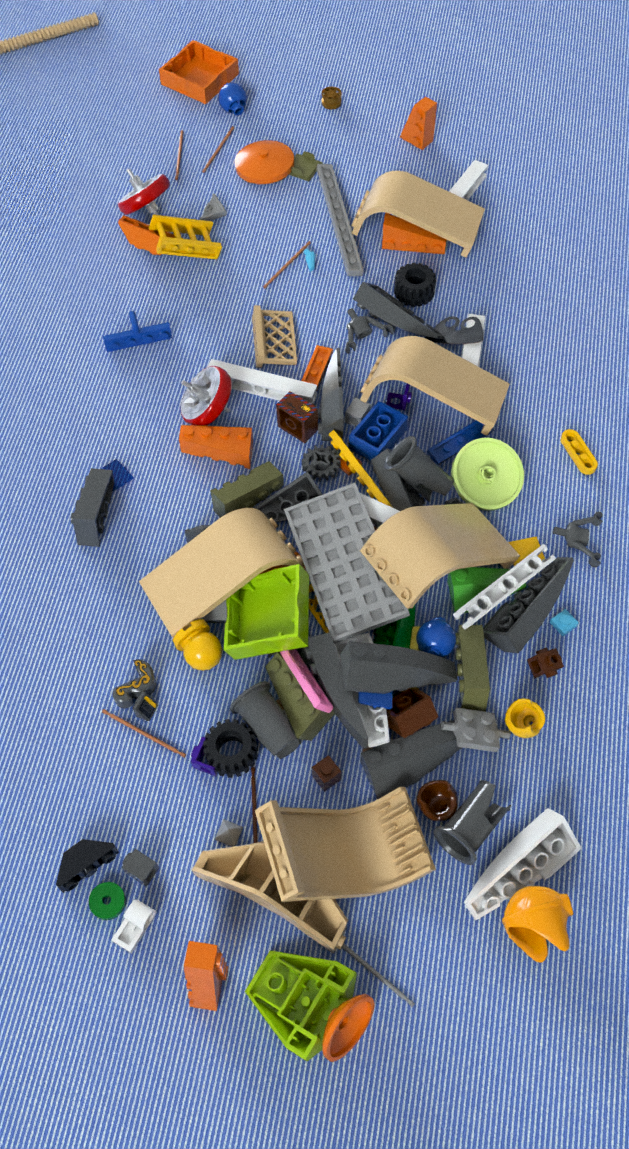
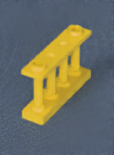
(185, 247)

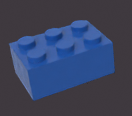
(378, 431)

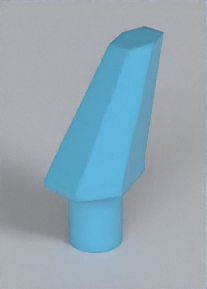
(310, 258)

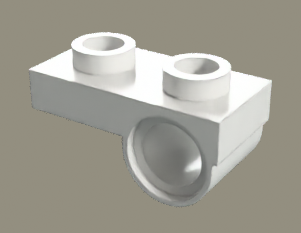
(134, 925)

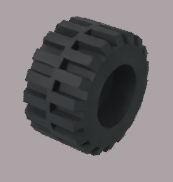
(414, 284)
(230, 732)

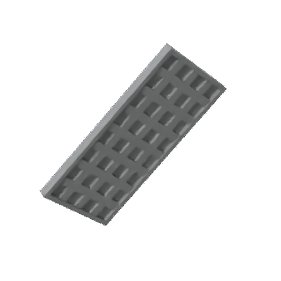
(347, 586)

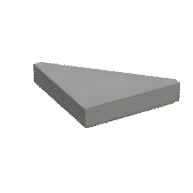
(213, 210)

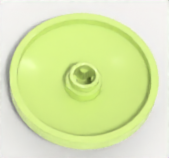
(487, 474)

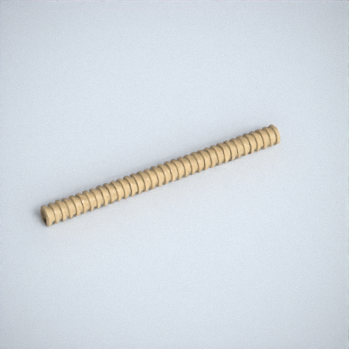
(48, 33)

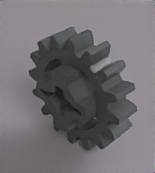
(321, 462)

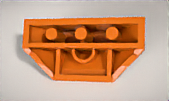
(140, 235)

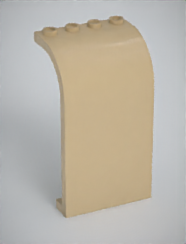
(423, 206)
(442, 377)
(430, 542)
(216, 566)
(344, 850)

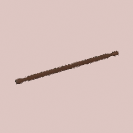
(253, 784)

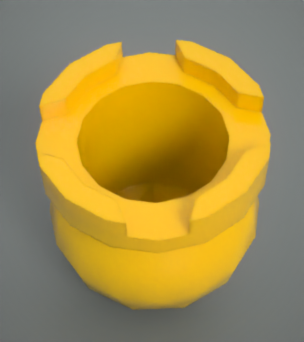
(199, 646)

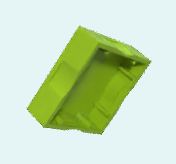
(268, 614)

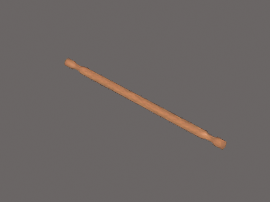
(217, 150)
(179, 155)
(290, 261)
(144, 733)

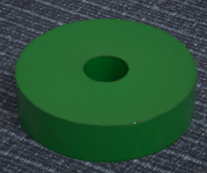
(97, 898)

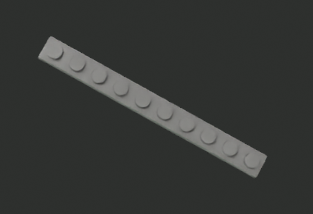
(340, 220)

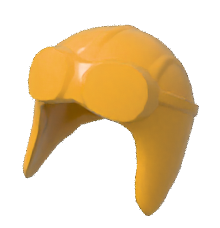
(538, 915)

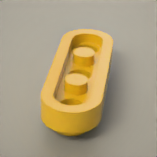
(575, 446)

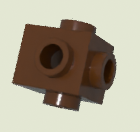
(545, 663)

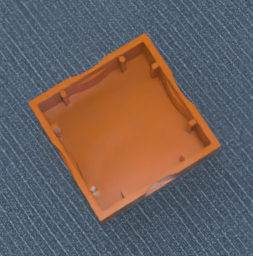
(199, 71)

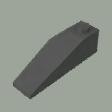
(296, 492)

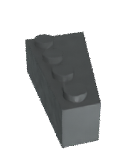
(92, 507)

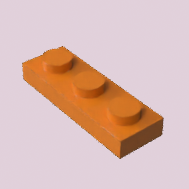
(317, 365)

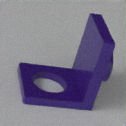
(404, 399)
(197, 755)

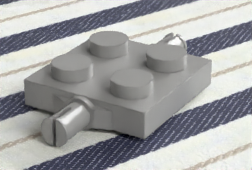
(476, 730)

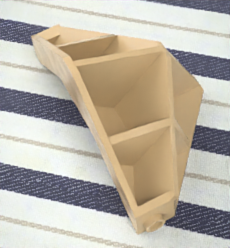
(249, 872)

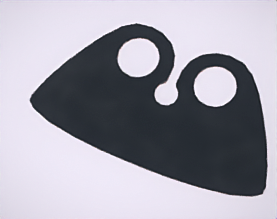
(463, 336)

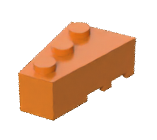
(421, 124)

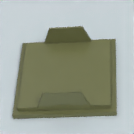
(304, 166)

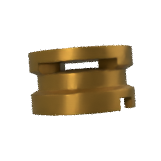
(331, 98)

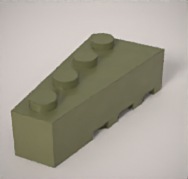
(247, 489)
(472, 668)
(303, 716)

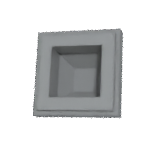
(228, 833)

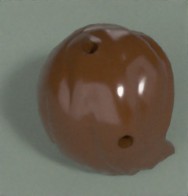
(437, 800)

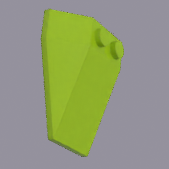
(298, 996)

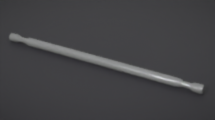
(378, 975)

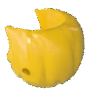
(521, 714)

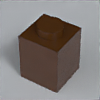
(326, 773)

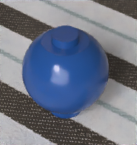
(232, 98)
(436, 637)

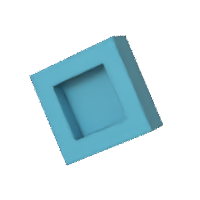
(564, 622)

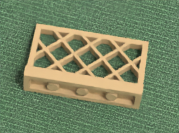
(260, 340)

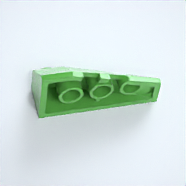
(469, 582)

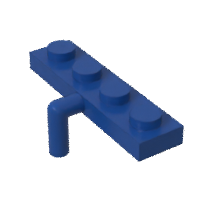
(137, 336)
(455, 442)

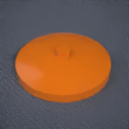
(264, 162)

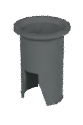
(418, 468)
(266, 719)
(471, 824)

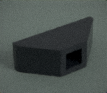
(83, 862)

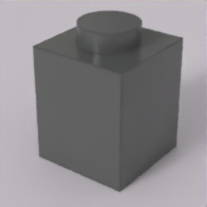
(140, 867)

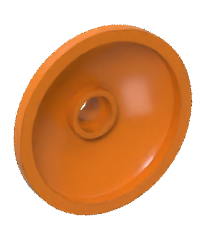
(346, 1026)

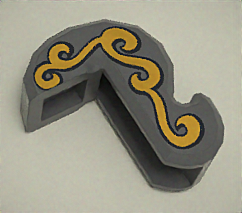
(146, 682)

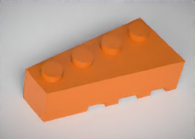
(405, 236)
(218, 442)
(204, 974)

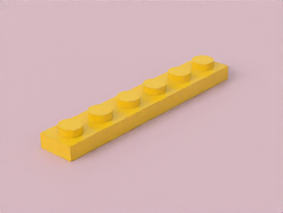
(355, 466)

